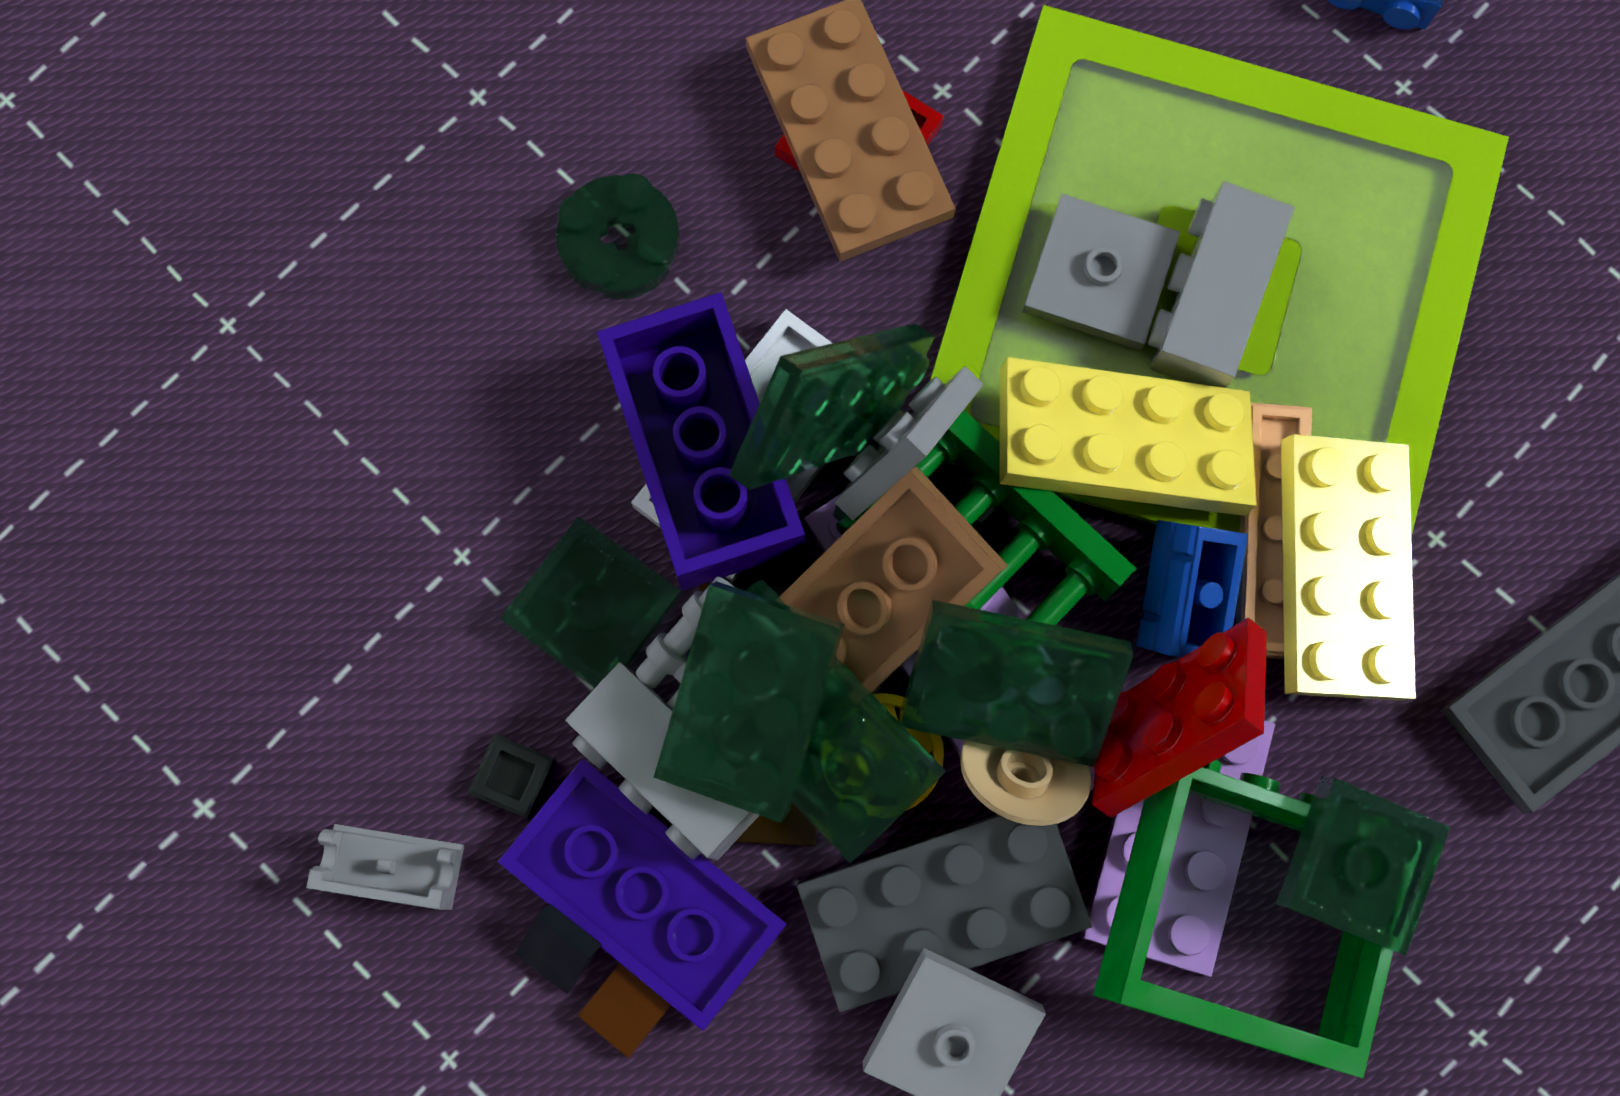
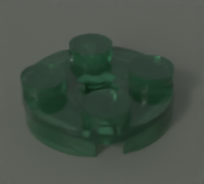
(611, 202)

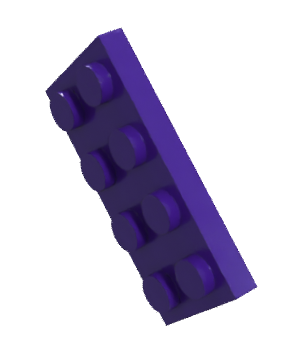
(641, 896)

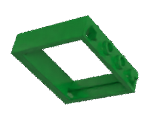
(1359, 967)

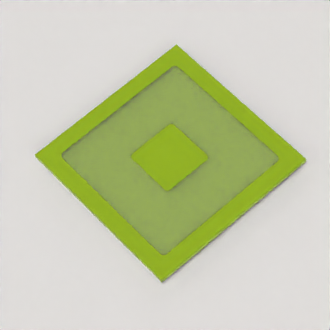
(1368, 272)

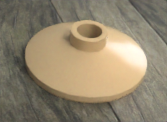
(1025, 785)

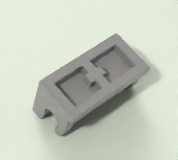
(387, 867)

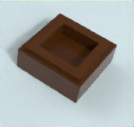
(624, 1010)

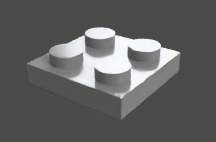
(906, 440)

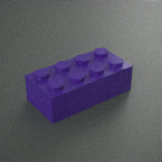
(688, 417)

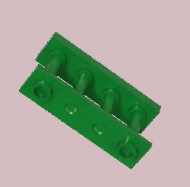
(1042, 525)

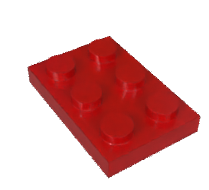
(1183, 718)

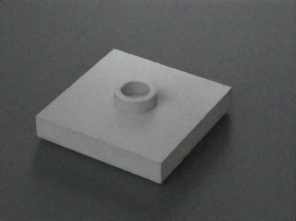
(1101, 272)
(952, 1032)

